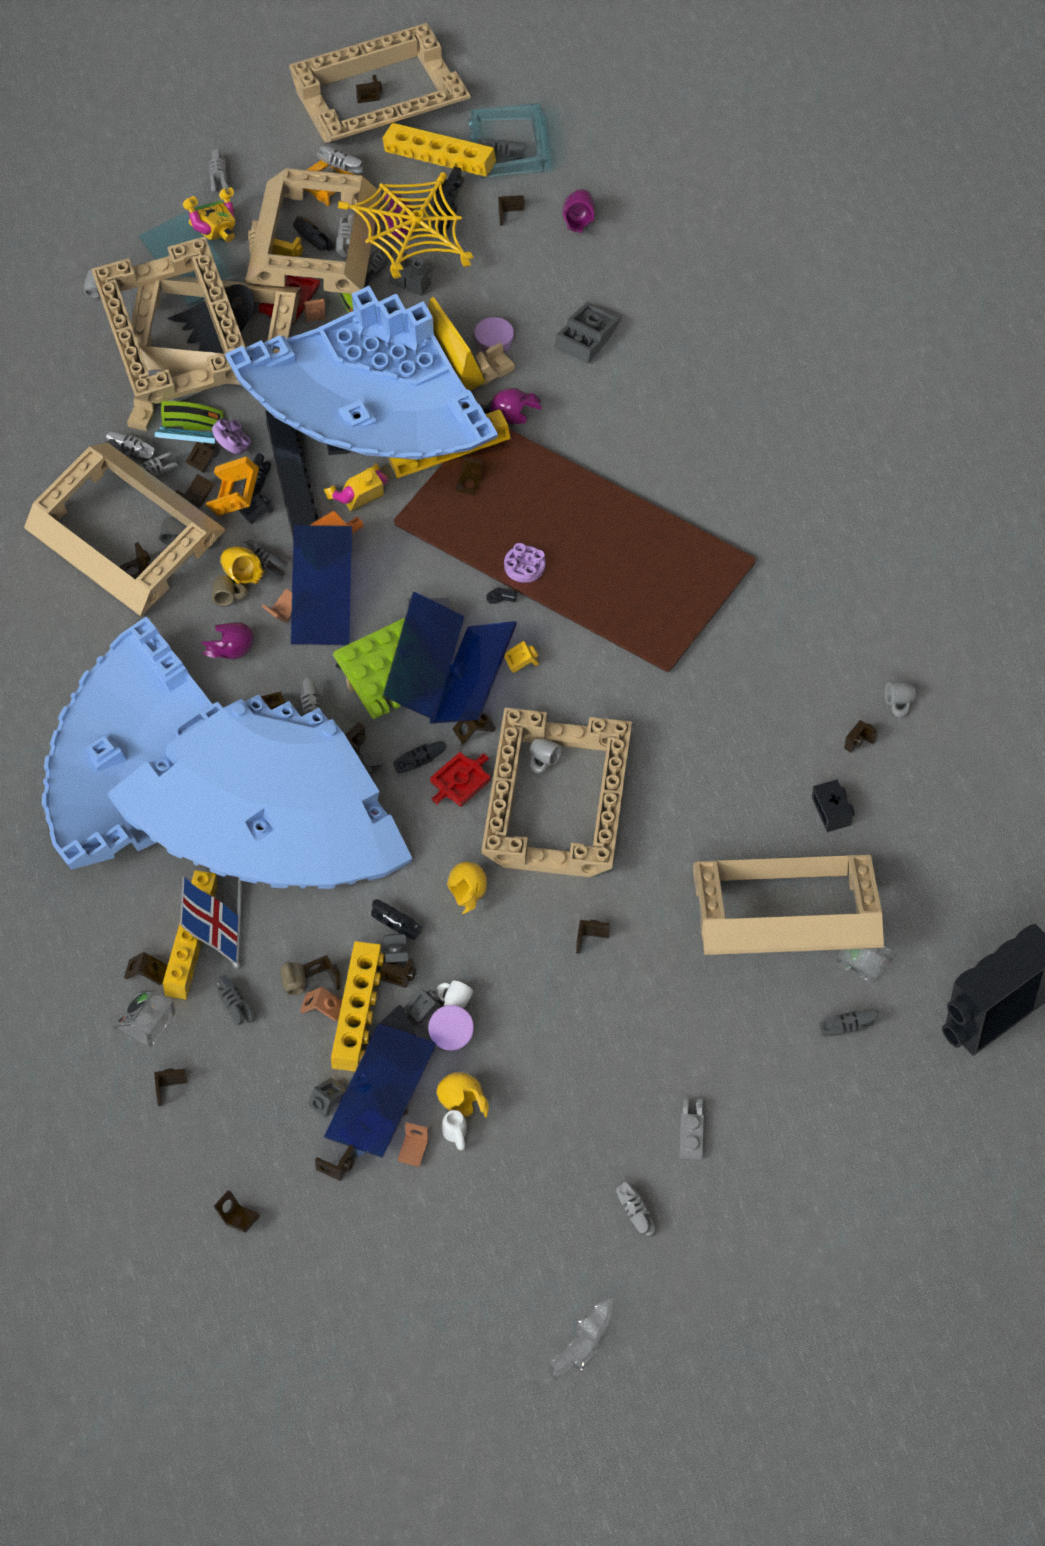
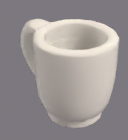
(457, 993)
(455, 1128)

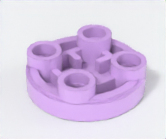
(493, 331)
(231, 436)
(524, 563)
(451, 1027)

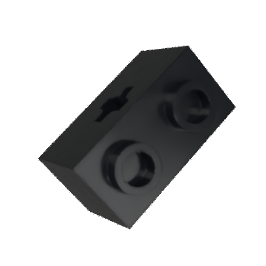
(832, 805)

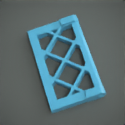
(182, 434)

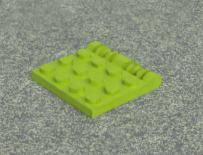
(368, 666)

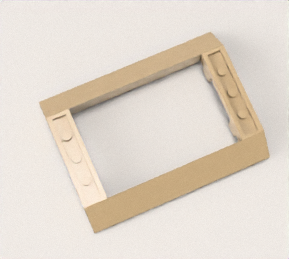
(371, 55)
(182, 258)
(337, 275)
(184, 361)
(151, 584)
(582, 860)
(789, 932)

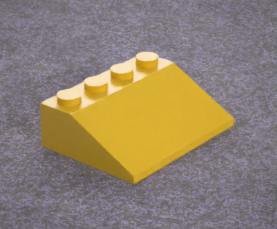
(455, 348)

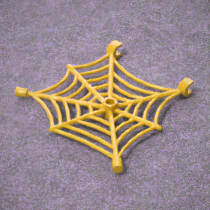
(415, 220)

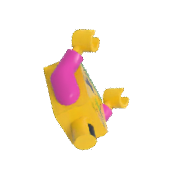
(213, 219)
(360, 488)

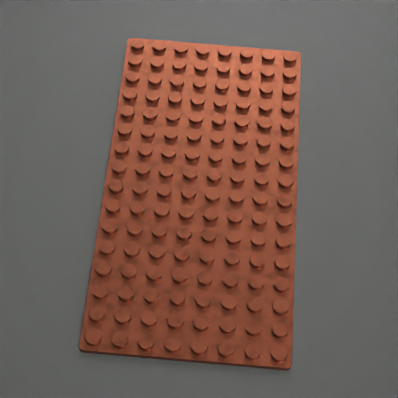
(607, 553)

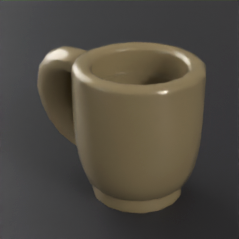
(224, 591)
(293, 978)

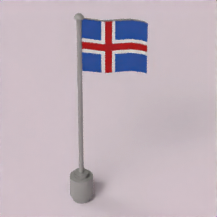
(212, 920)

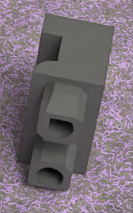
(413, 276)

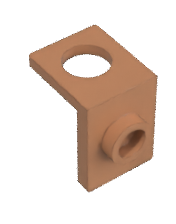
(314, 310)
(282, 607)
(323, 1002)
(413, 1145)

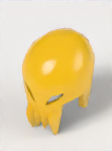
(241, 565)
(467, 884)
(459, 1091)

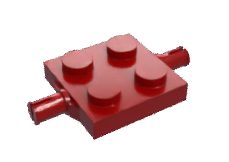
(460, 779)

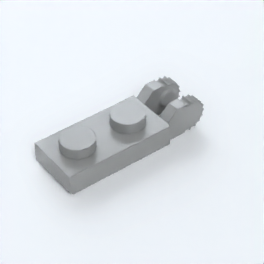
(691, 1132)

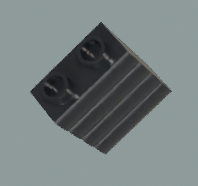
(997, 992)

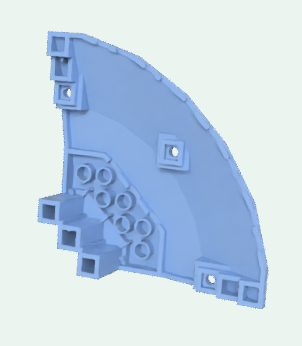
(373, 365)
(115, 723)
(271, 773)

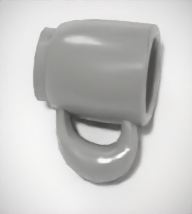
(90, 286)
(897, 694)
(546, 752)

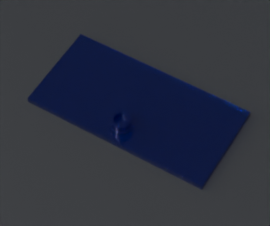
(321, 585)
(423, 656)
(474, 672)
(380, 1090)

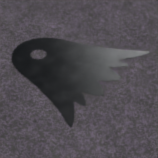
(200, 319)

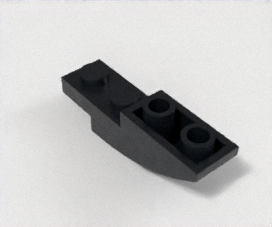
(449, 190)

